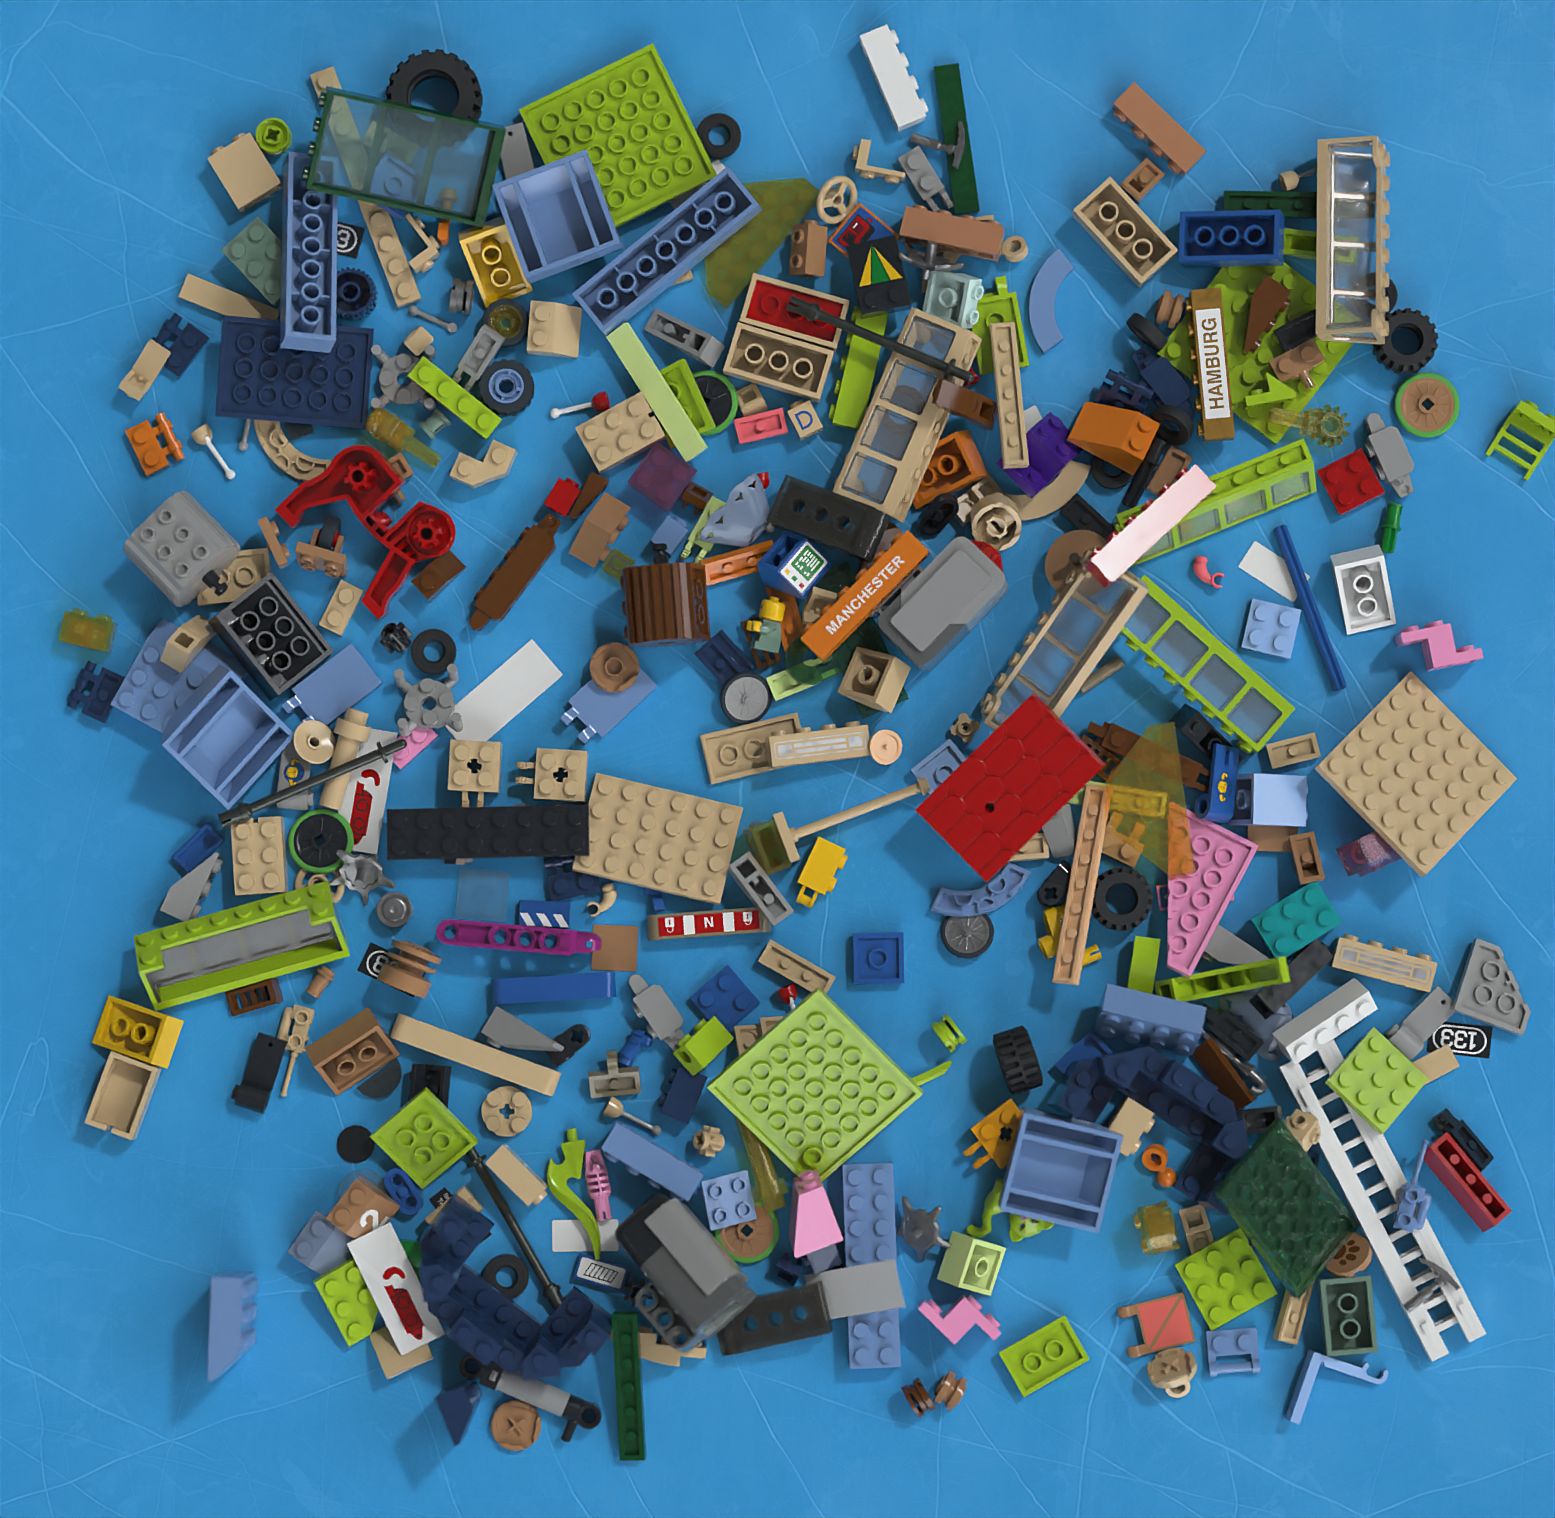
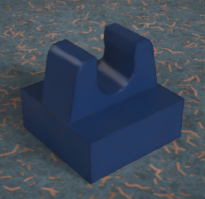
(787, 1271)

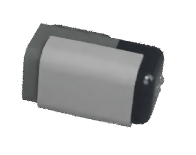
(686, 1271)

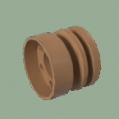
(409, 968)

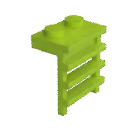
(1532, 423)

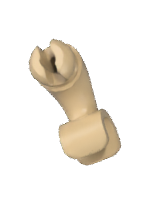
(608, 900)

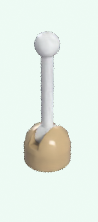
(203, 436)

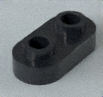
(940, 512)

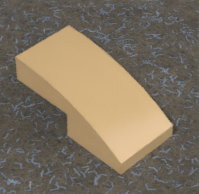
(966, 502)
(1196, 1226)

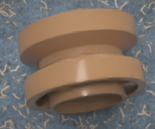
(1169, 309)
(950, 1390)

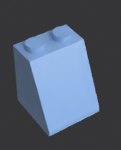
(1270, 800)

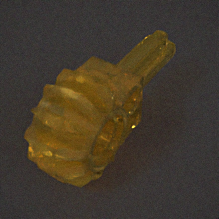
(1313, 423)
(399, 436)

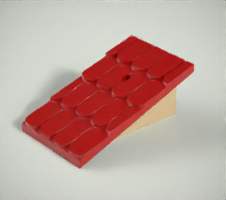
(1010, 787)

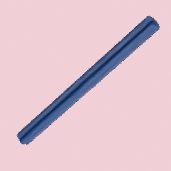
(1310, 608)

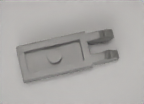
(924, 178)
(478, 356)

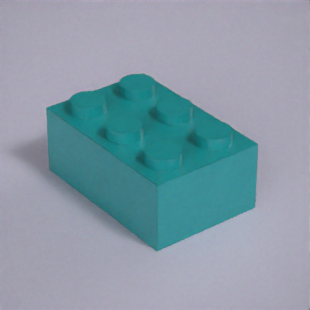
(1295, 920)

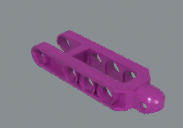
(483, 936)

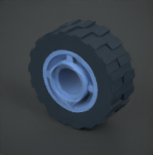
(506, 403)

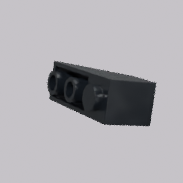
(1198, 731)

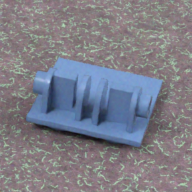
(728, 1200)

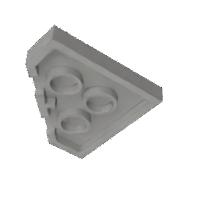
(1490, 990)

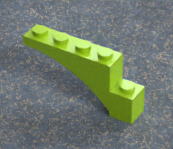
(1224, 980)

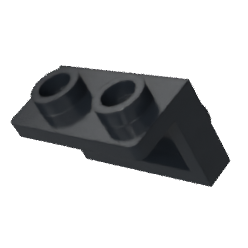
(433, 1077)

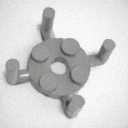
(389, 375)
(427, 690)

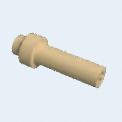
(351, 731)

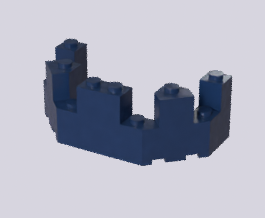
(1173, 1096)
(488, 1320)

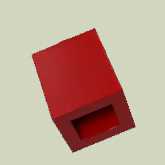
(563, 497)

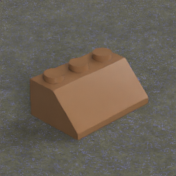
(352, 1051)

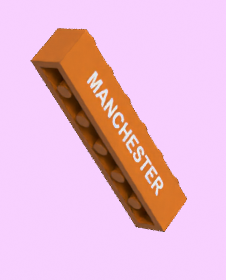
(865, 595)

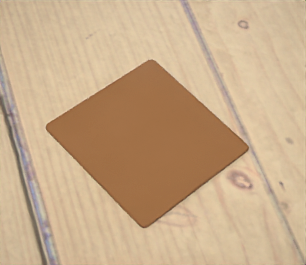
(617, 948)

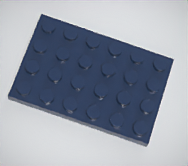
(291, 384)

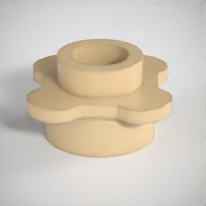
(963, 720)

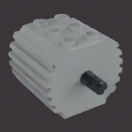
(182, 549)

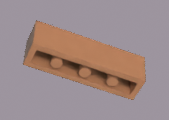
(1158, 129)
(952, 233)

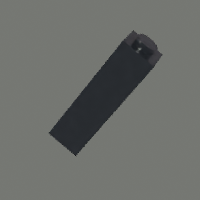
(1301, 970)

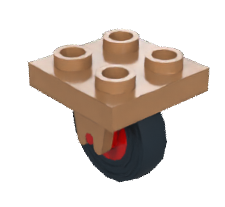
(324, 550)

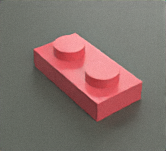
(761, 426)

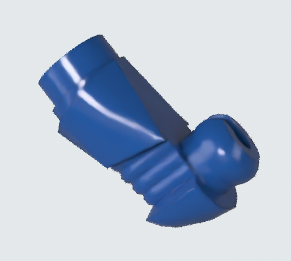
(632, 1048)

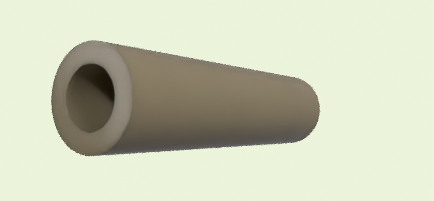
(1102, 674)

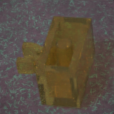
(88, 631)

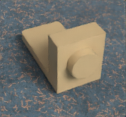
(868, 172)
(425, 259)
(145, 370)

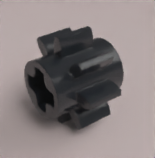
(396, 637)
(631, 1289)

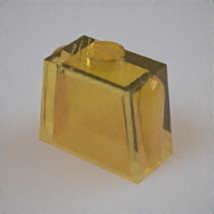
(767, 846)

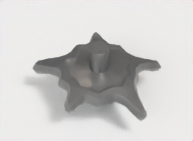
(928, 260)
(361, 873)
(920, 1228)

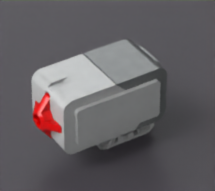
(943, 601)

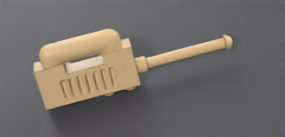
(296, 1042)

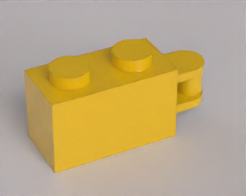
(820, 870)

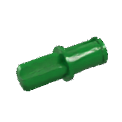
(1391, 527)

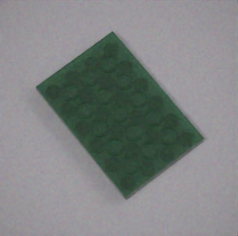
(1286, 1208)

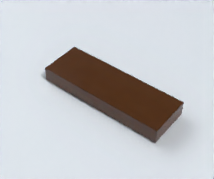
(1222, 1074)

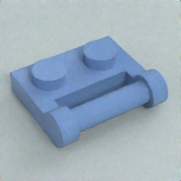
(1232, 1342)

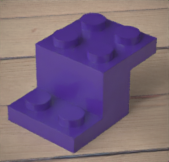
(1047, 455)

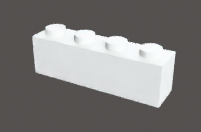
(892, 77)
(1324, 1021)

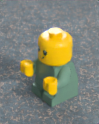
(769, 627)

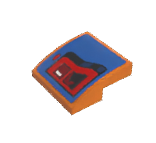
(859, 227)

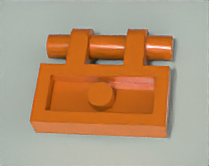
(148, 448)

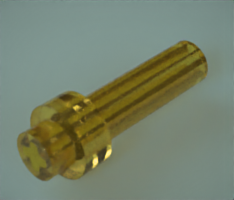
(768, 1187)

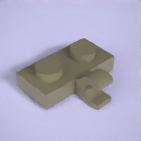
(614, 1080)

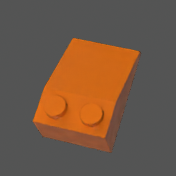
(1114, 434)
(951, 468)

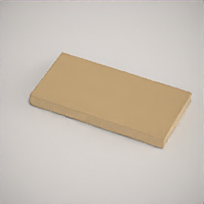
(742, 749)

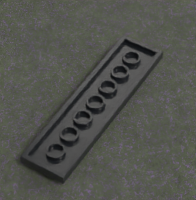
(488, 832)

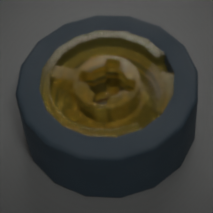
(518, 318)

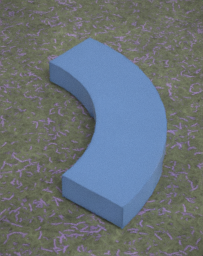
(1042, 300)
(982, 900)

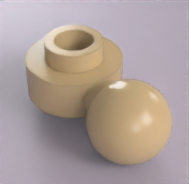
(1013, 244)

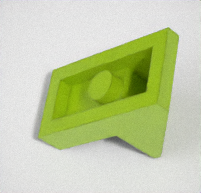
(1276, 393)

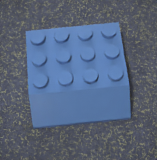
(557, 216)
(156, 690)
(225, 736)
(1060, 1170)
(230, 1320)

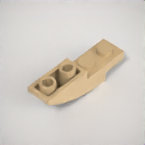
(663, 1352)

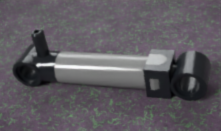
(535, 1393)

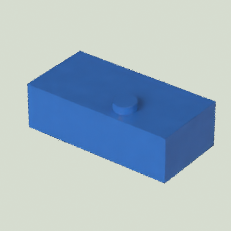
(1231, 238)

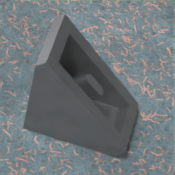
(1260, 1118)

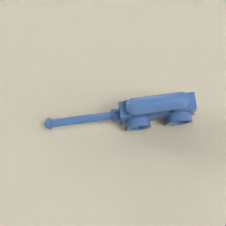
(1408, 1199)

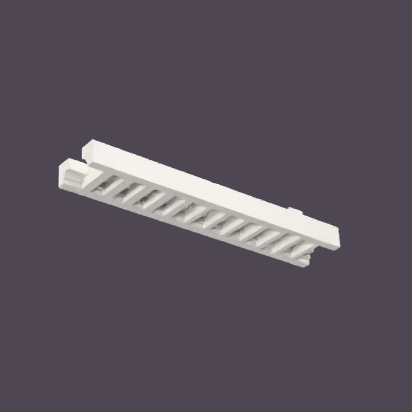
(1369, 1219)

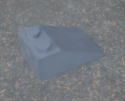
(321, 1244)

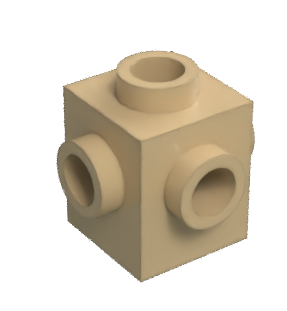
(1304, 1128)

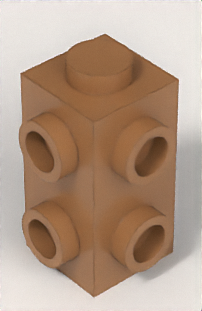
(808, 250)

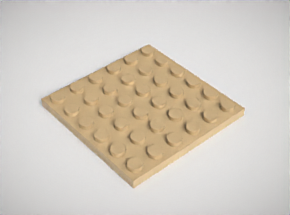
(1416, 774)

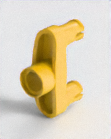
(1049, 943)

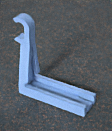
(1308, 1375)

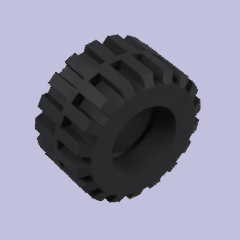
(1427, 342)
(1142, 904)
(1017, 1060)

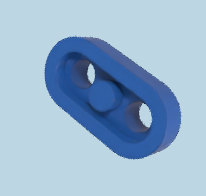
(401, 1192)

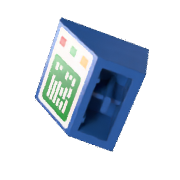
(793, 565)

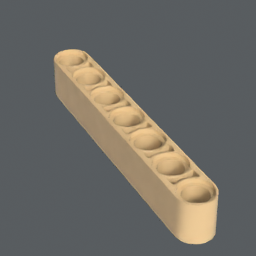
(475, 1054)

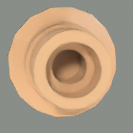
(885, 747)

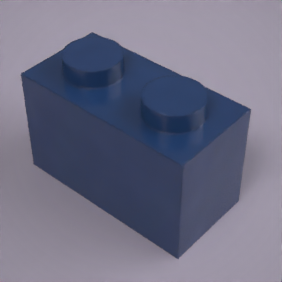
(683, 1094)

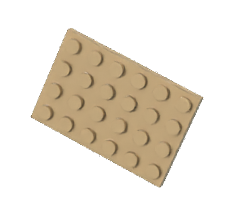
(659, 839)

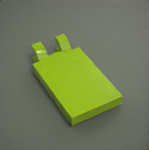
(998, 308)

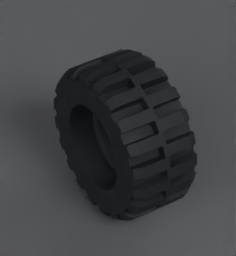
(441, 66)

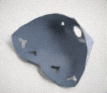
(742, 519)
(1255, 1022)

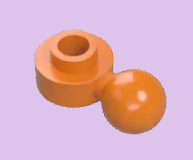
(1165, 1175)

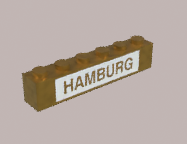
(1211, 365)

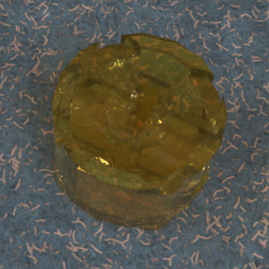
(1157, 1228)

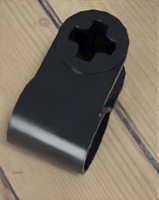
(1057, 882)
(570, 1046)

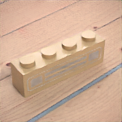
(817, 746)
(1383, 964)

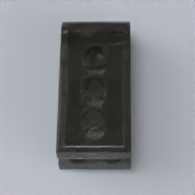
(857, 540)
(740, 1338)

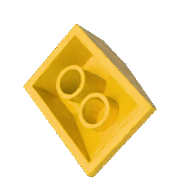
(494, 261)
(138, 1032)

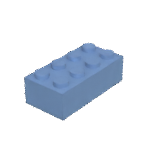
(1150, 1020)
(652, 1161)

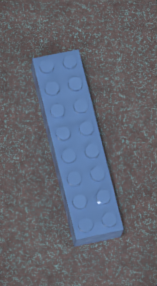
(667, 251)
(307, 262)
(871, 1239)

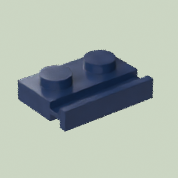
(723, 658)

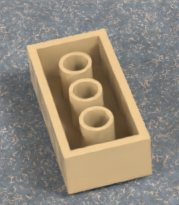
(1124, 232)
(778, 362)

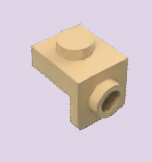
(815, 603)

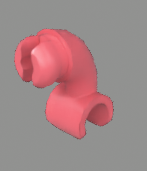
(1201, 572)

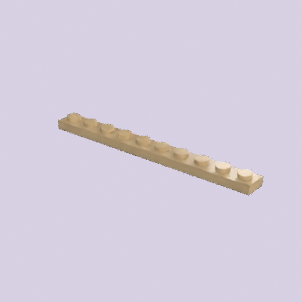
(380, 225)

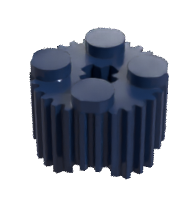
(365, 299)

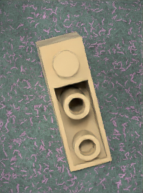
(187, 643)

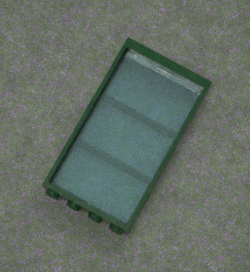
(403, 156)

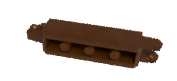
(516, 574)
(1120, 741)

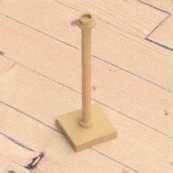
(791, 835)

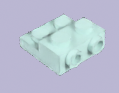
(953, 297)

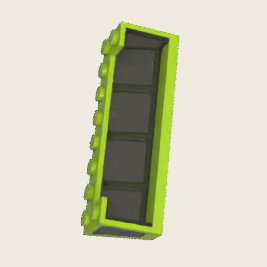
(241, 946)

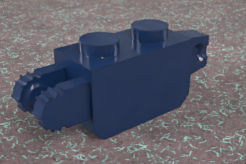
(1164, 380)

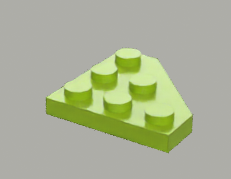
(348, 1301)

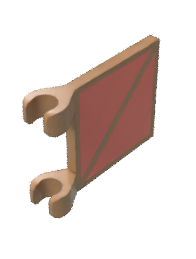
(1162, 1323)

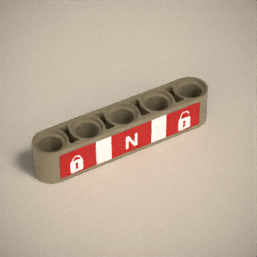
(706, 923)

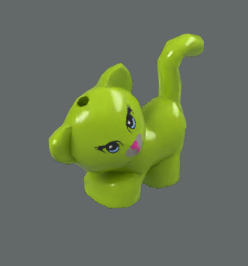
(1020, 1225)

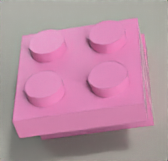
(1438, 645)
(959, 1318)

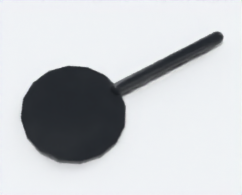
(355, 1144)

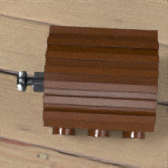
(665, 603)

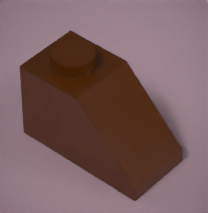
(438, 575)

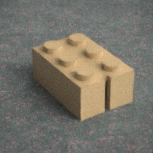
(620, 433)
(259, 856)
(123, 1095)

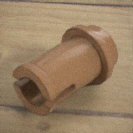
(320, 981)

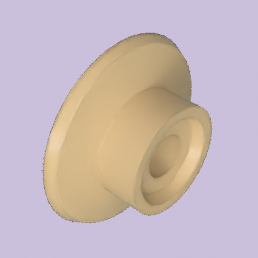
(321, 737)

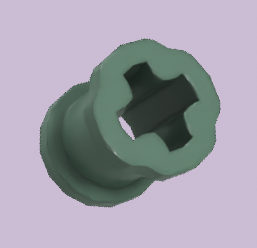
(434, 423)

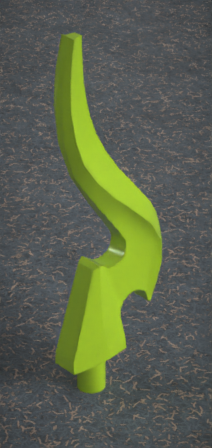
(557, 1181)

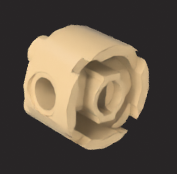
(996, 521)

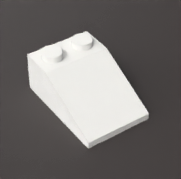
(1363, 589)

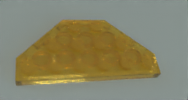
(748, 250)
(1150, 803)

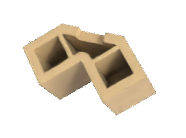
(477, 473)

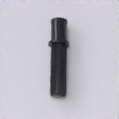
(1144, 473)

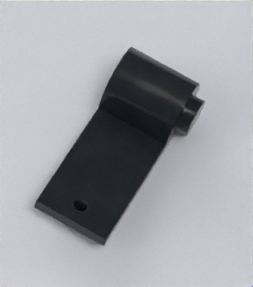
(260, 1074)

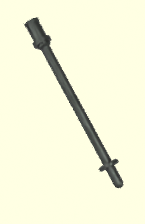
(814, 312)
(246, 810)
(550, 1290)

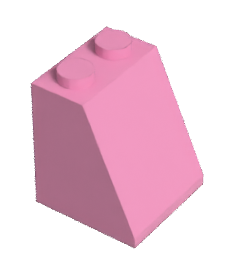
(811, 1215)

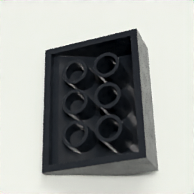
(270, 636)

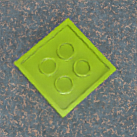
(1376, 1080)
(424, 1138)
(1225, 1278)

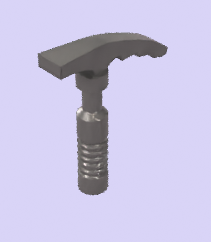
(937, 145)
(1428, 1291)

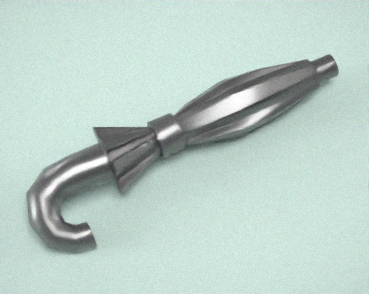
(1245, 1068)

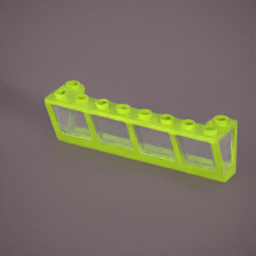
(1239, 495)
(1205, 670)

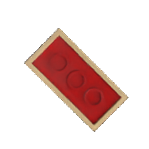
(767, 307)

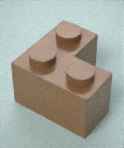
(600, 530)

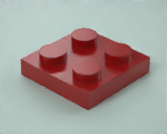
(1350, 482)

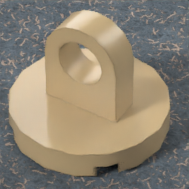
(1172, 1369)

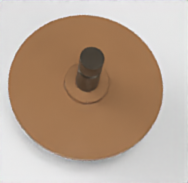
(1066, 553)

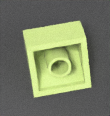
(971, 1263)

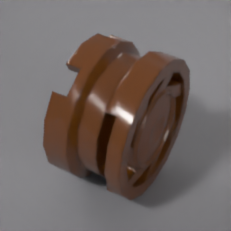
(920, 1395)

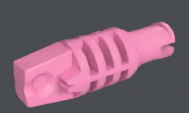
(598, 1183)

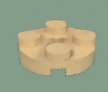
(518, 1101)

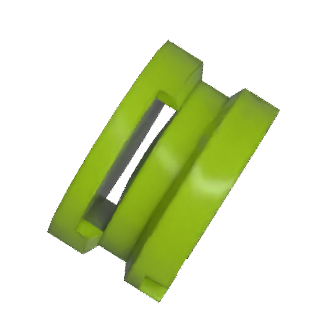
(273, 136)
(946, 1034)

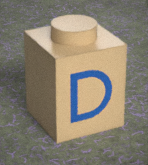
(804, 419)

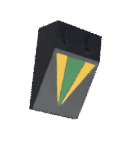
(878, 277)

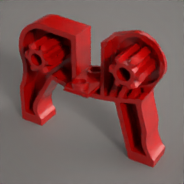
(367, 483)

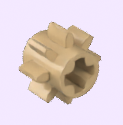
(708, 1141)

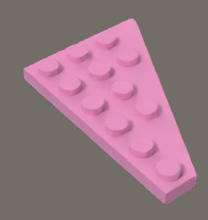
(1200, 898)

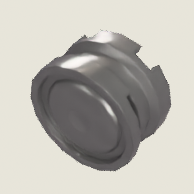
(458, 296)
(394, 909)

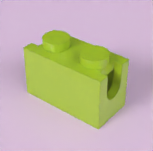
(703, 1045)

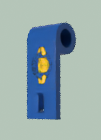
(1219, 802)

